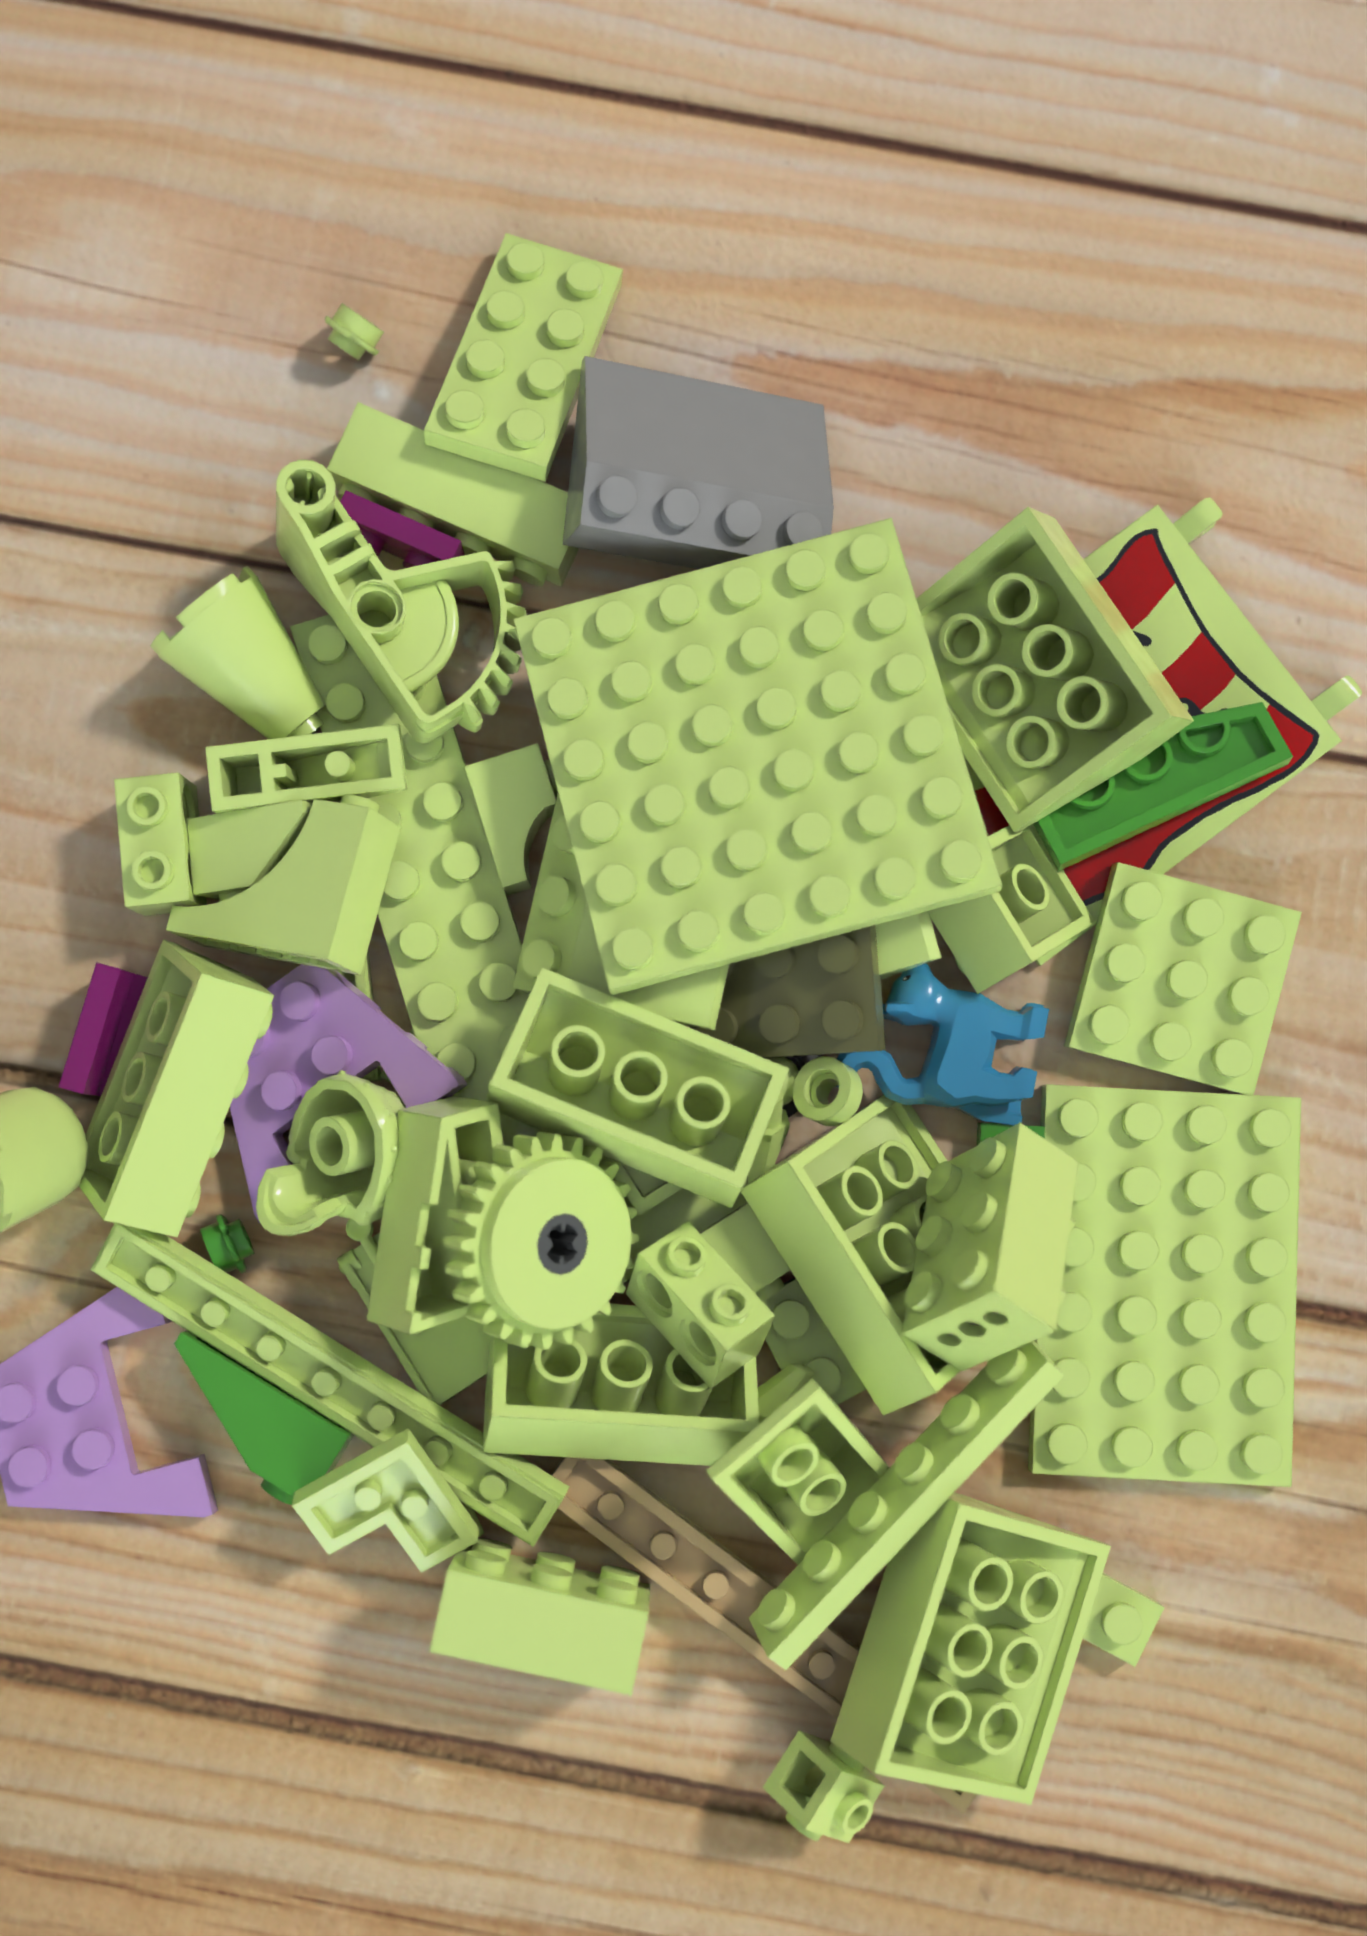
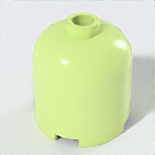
(39, 1153)

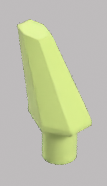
(771, 1141)
(781, 1388)

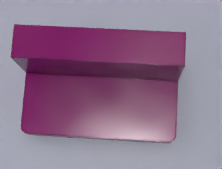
(101, 1028)

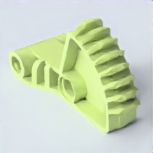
(349, 579)

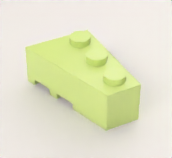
(434, 1156)

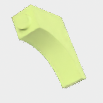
(316, 901)

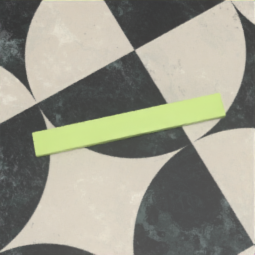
(326, 1375)

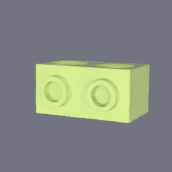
(155, 842)
(699, 1304)

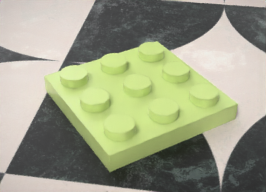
(1182, 979)

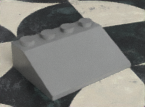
(692, 468)

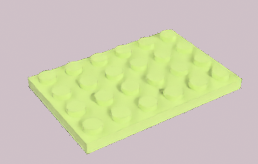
(1174, 1288)

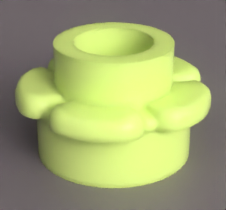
(353, 332)

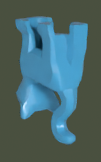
(960, 1049)

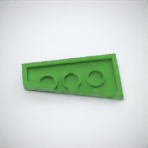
(1189, 769)

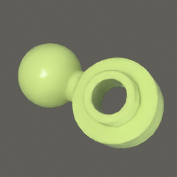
(812, 1087)

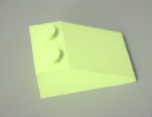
(799, 1470)

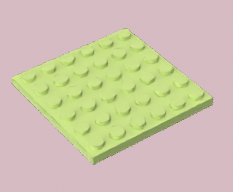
(755, 756)

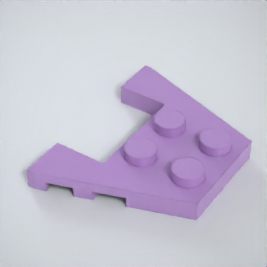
(314, 1033)
(68, 1429)

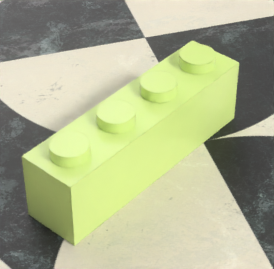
(461, 497)

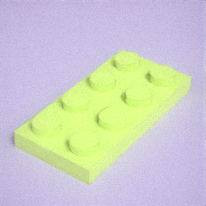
(523, 357)

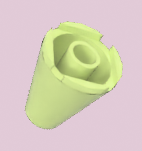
(244, 658)

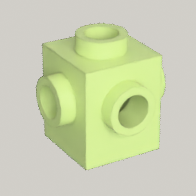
(823, 1789)

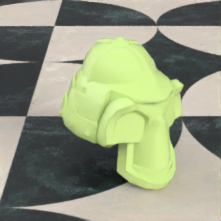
(340, 1155)

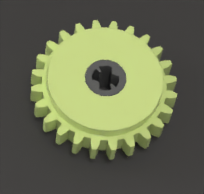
(541, 1240)

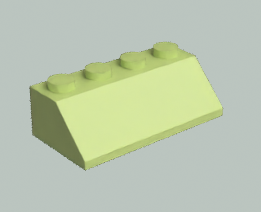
(637, 1087)
(172, 1089)
(614, 1398)

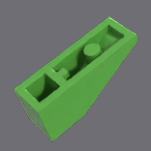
(269, 1427)

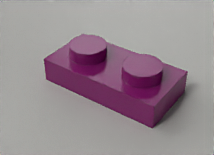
(399, 534)

